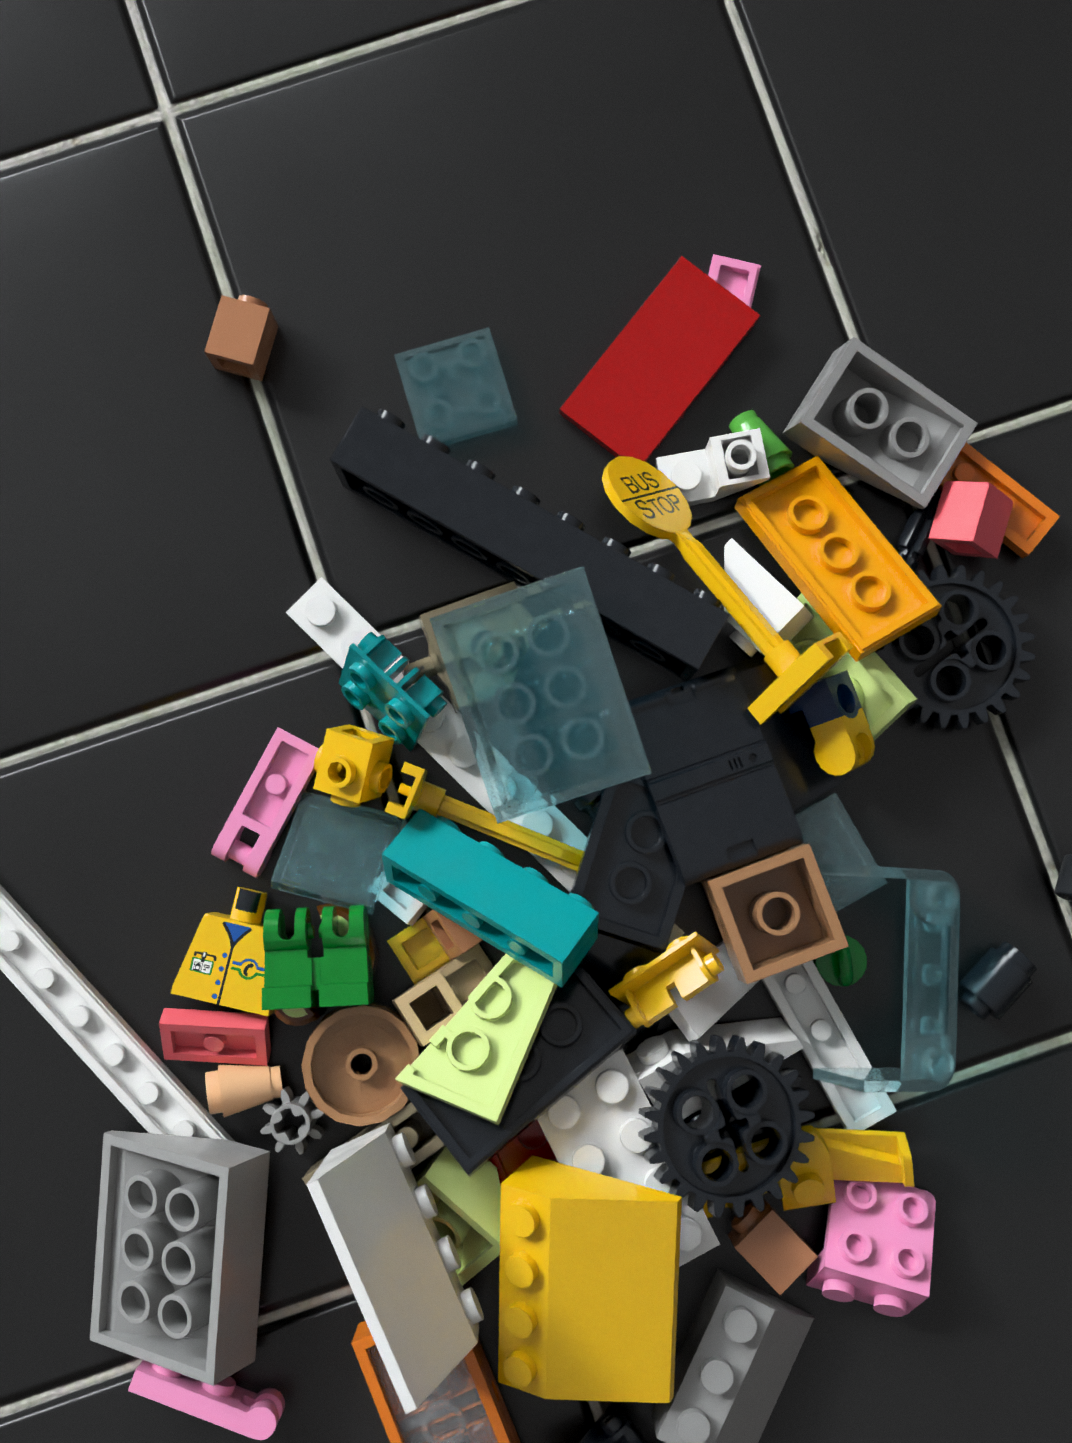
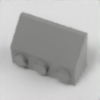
(731, 1365)

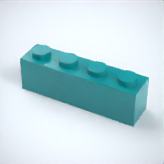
(492, 896)

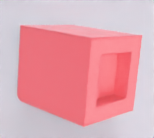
(971, 519)

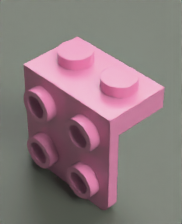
(877, 1246)

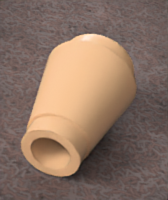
(241, 1087)

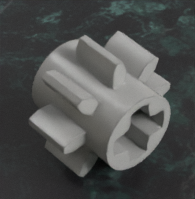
(288, 1133)

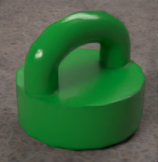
(843, 966)

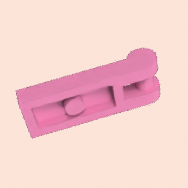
(267, 802)
(220, 1404)

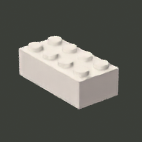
(598, 1132)

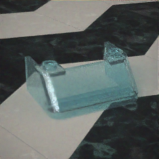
(928, 985)

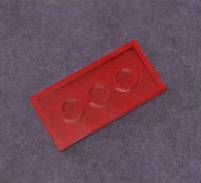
(659, 363)

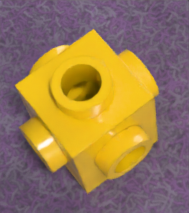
(353, 765)

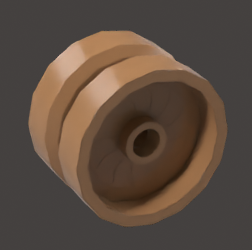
(345, 1090)

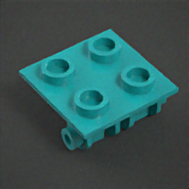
(369, 687)

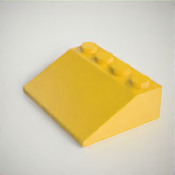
(587, 1285)

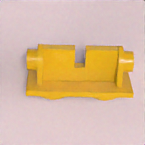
(686, 964)

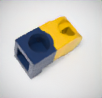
(836, 724)

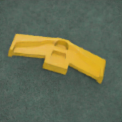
(836, 1156)

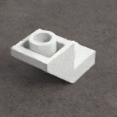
(721, 469)

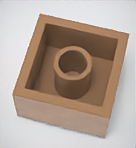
(774, 913)

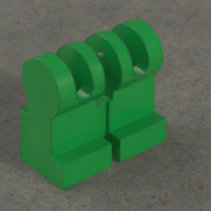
(295, 977)

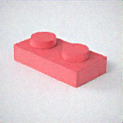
(215, 1036)

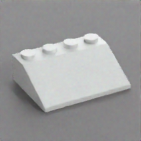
(397, 1261)

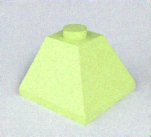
(466, 1209)

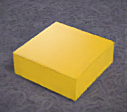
(418, 951)

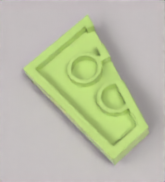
(876, 685)
(486, 1043)

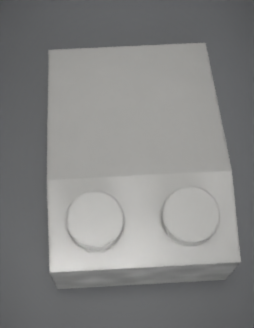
(880, 425)

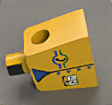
(228, 957)

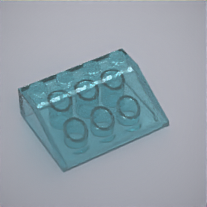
(540, 695)

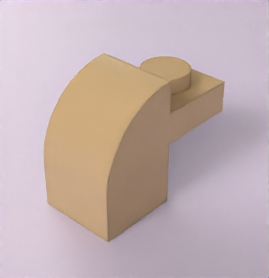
(442, 994)

